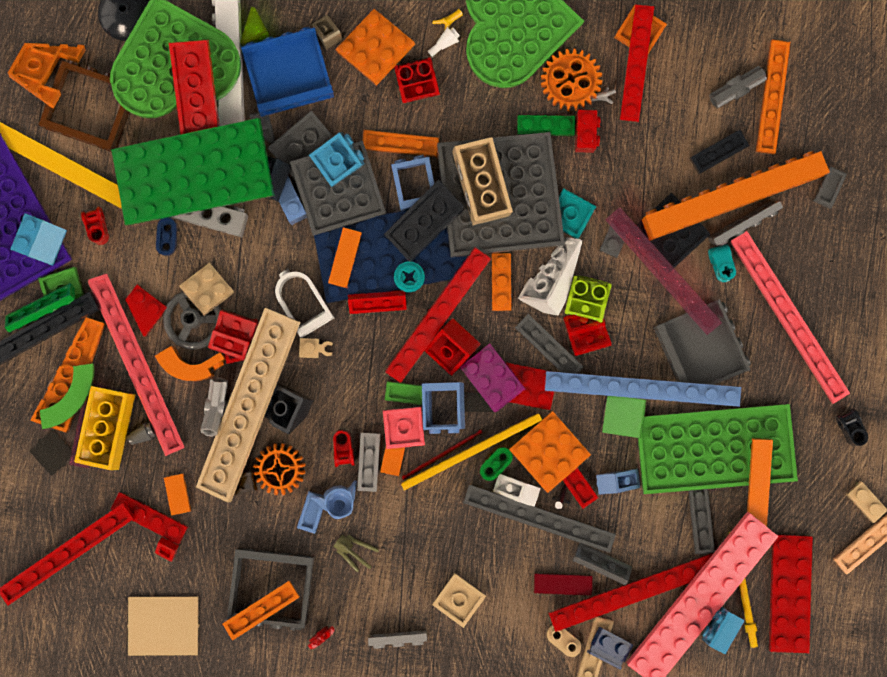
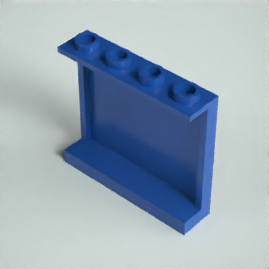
(287, 71)

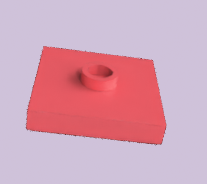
(403, 427)

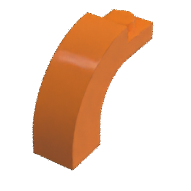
(174, 365)

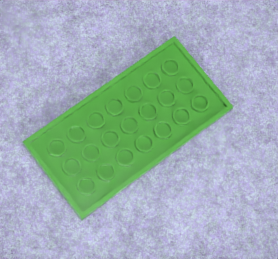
(713, 448)

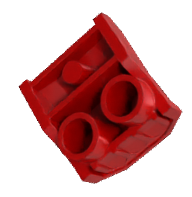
(416, 80)

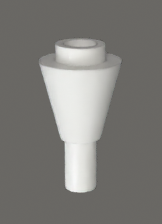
(447, 39)

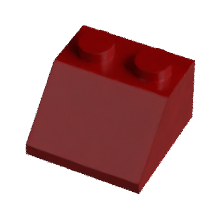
(452, 346)

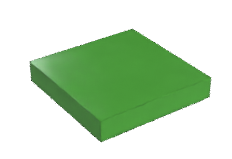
(59, 279)
(624, 416)

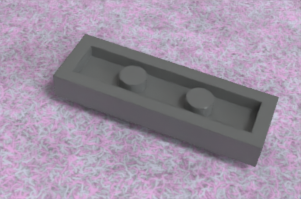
(602, 563)

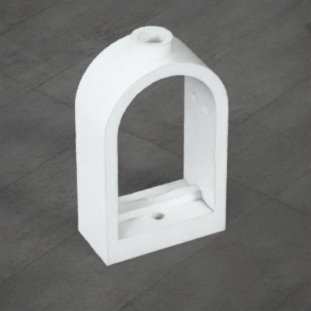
(316, 321)

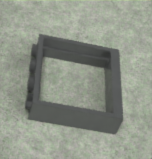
(274, 621)

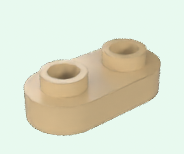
(564, 641)

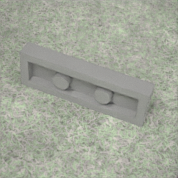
(368, 462)
(397, 639)

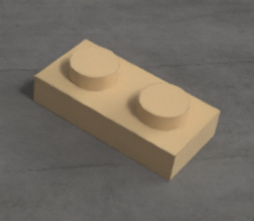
(866, 502)

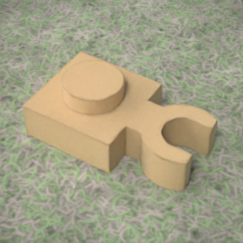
(311, 348)

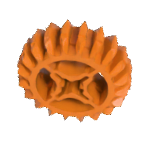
(278, 460)

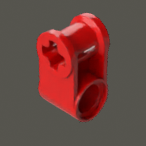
(94, 222)
(343, 450)

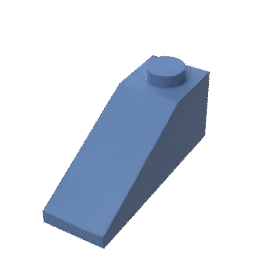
(291, 203)

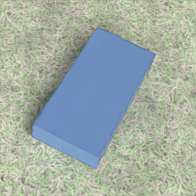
(310, 514)

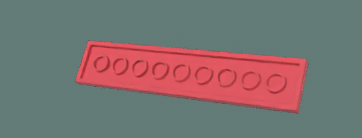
(702, 598)

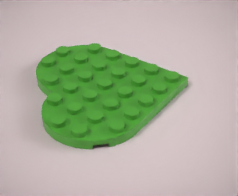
(516, 37)
(143, 67)

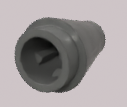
(141, 434)

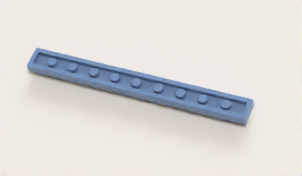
(643, 388)

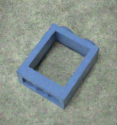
(403, 164)
(427, 407)

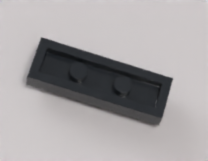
(719, 152)

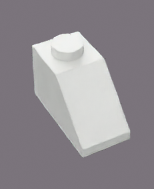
(516, 490)

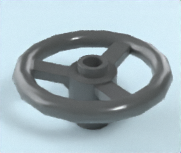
(188, 325)

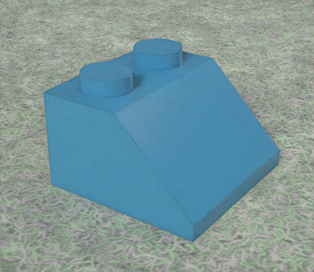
(38, 239)

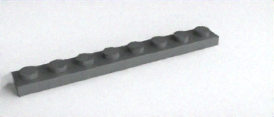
(539, 518)

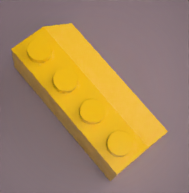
(104, 428)

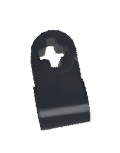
(852, 426)

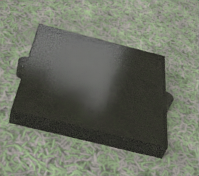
(52, 452)

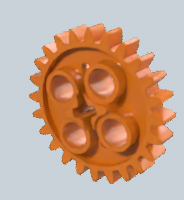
(579, 95)

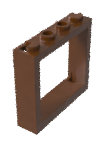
(119, 123)

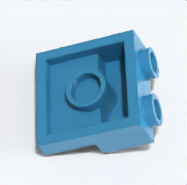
(337, 158)

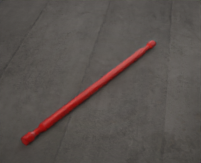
(442, 454)

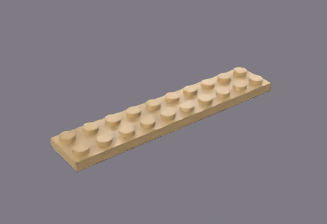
(248, 404)

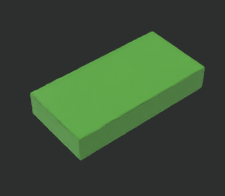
(403, 393)

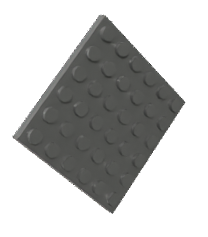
(532, 191)

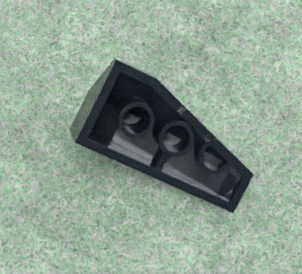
(287, 408)

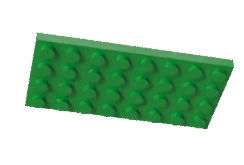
(192, 172)

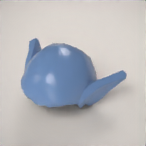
(337, 500)

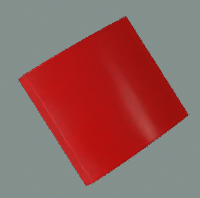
(233, 334)
(586, 334)

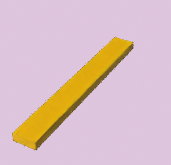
(61, 165)
(471, 451)

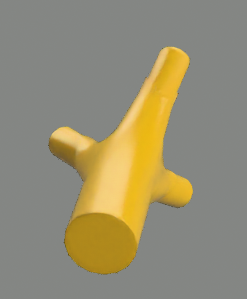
(449, 19)

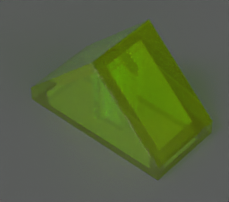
(254, 29)

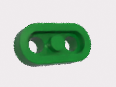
(496, 464)

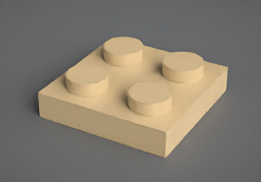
(206, 289)
(459, 600)

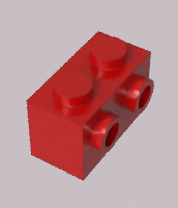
(586, 131)

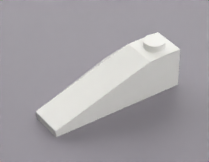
(552, 284)

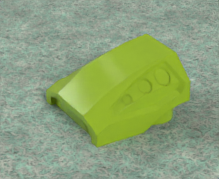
(588, 298)

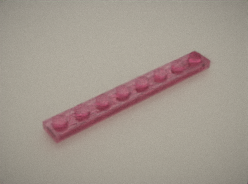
(663, 271)

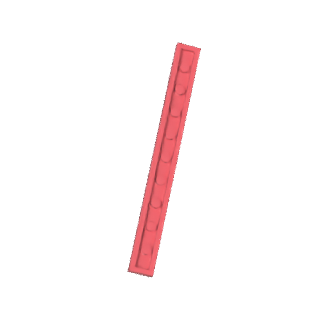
(789, 317)
(136, 364)

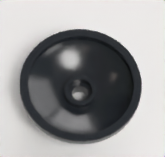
(118, 23)

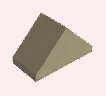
(327, 32)

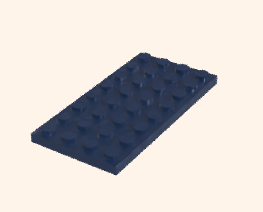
(379, 258)

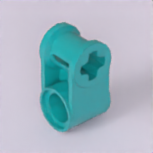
(722, 260)

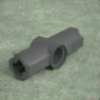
(738, 87)

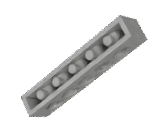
(234, 227)

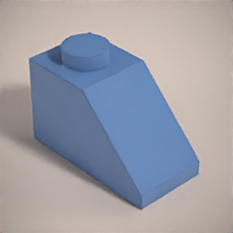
(618, 481)

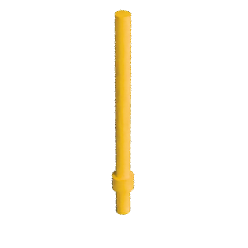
(750, 626)

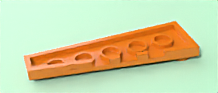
(79, 353)

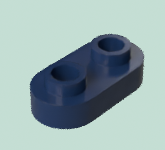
(166, 237)

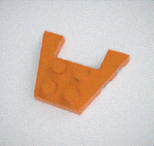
(36, 64)

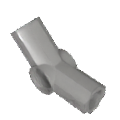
(214, 406)

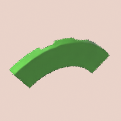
(73, 400)

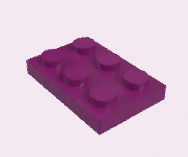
(492, 378)

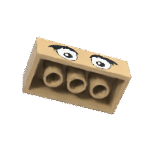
(482, 181)

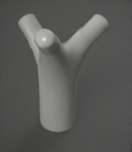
(603, 95)

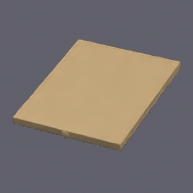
(163, 625)

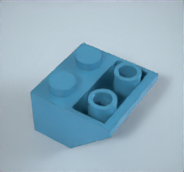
(722, 630)

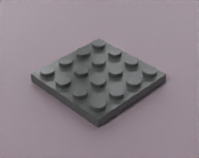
(346, 203)

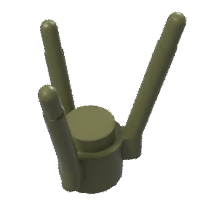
(344, 546)

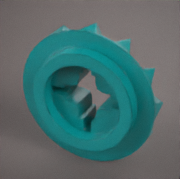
(408, 267)

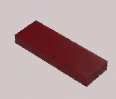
(562, 584)

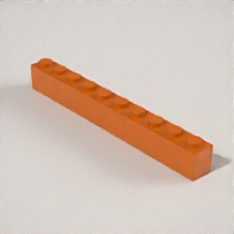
(734, 196)

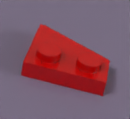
(145, 309)

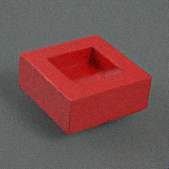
(166, 549)

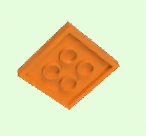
(375, 47)
(550, 452)

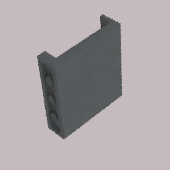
(700, 356)

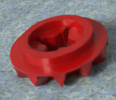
(320, 637)

